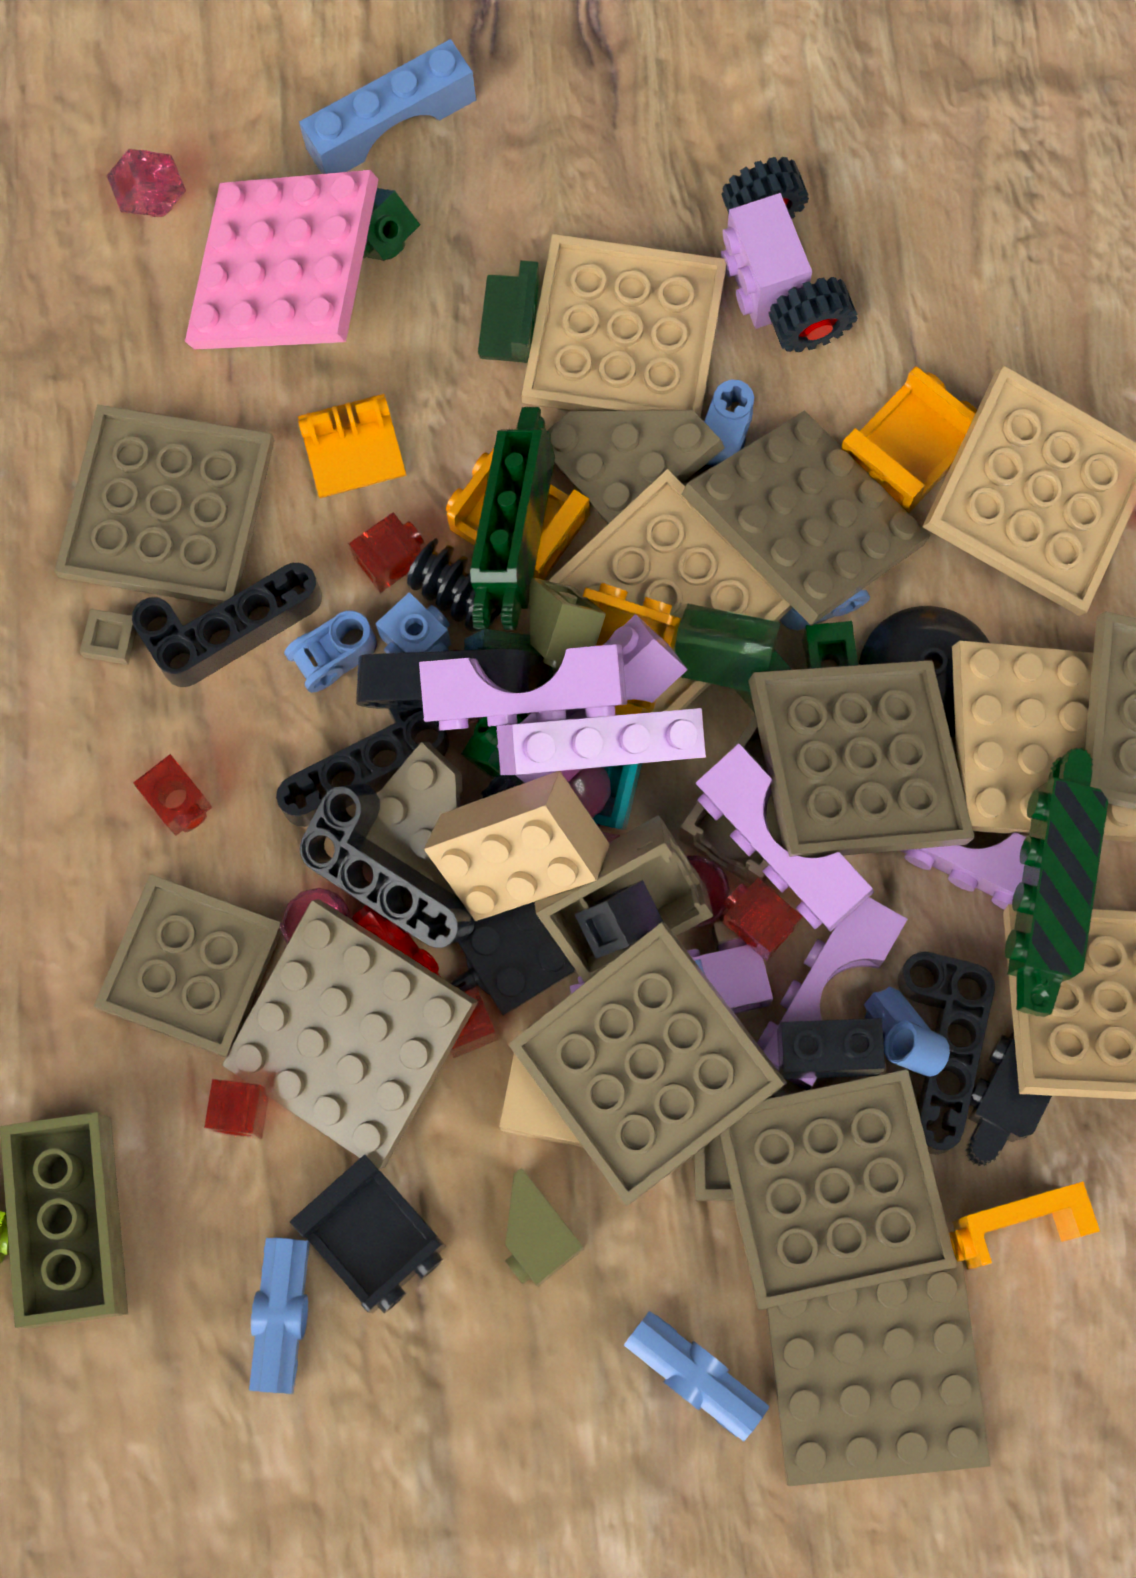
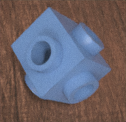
(414, 628)

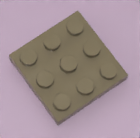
(189, 965)

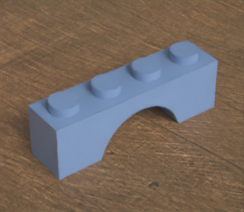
(427, 85)

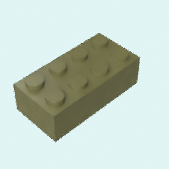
(63, 1220)

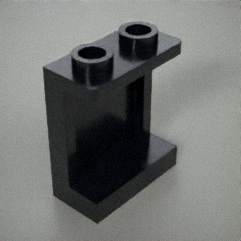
(370, 1235)

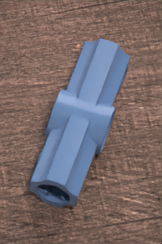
(279, 1315)
(697, 1376)

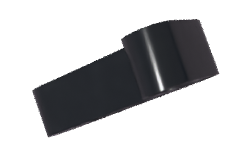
(230, 616)
(395, 680)
(359, 760)
(389, 872)
(961, 1060)

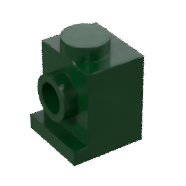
(831, 642)

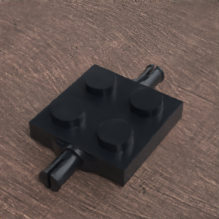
(512, 958)

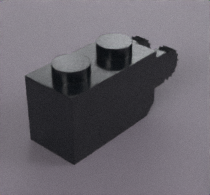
(1000, 1108)

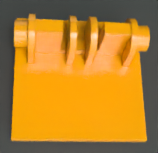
(351, 445)

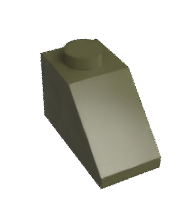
(561, 620)
(536, 1234)

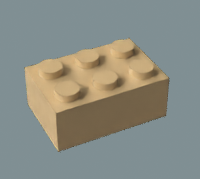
(517, 846)

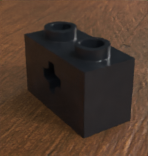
(830, 1048)

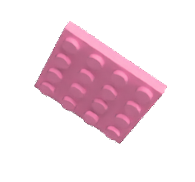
(282, 261)

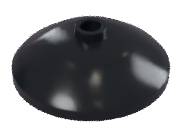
(922, 634)

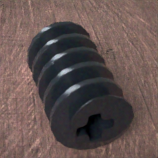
(445, 583)

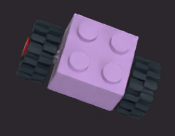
(771, 261)

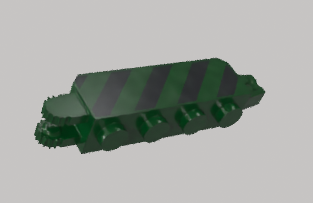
(512, 520)
(1056, 883)

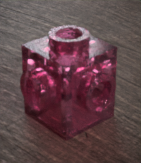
(146, 183)

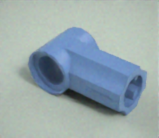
(906, 1035)

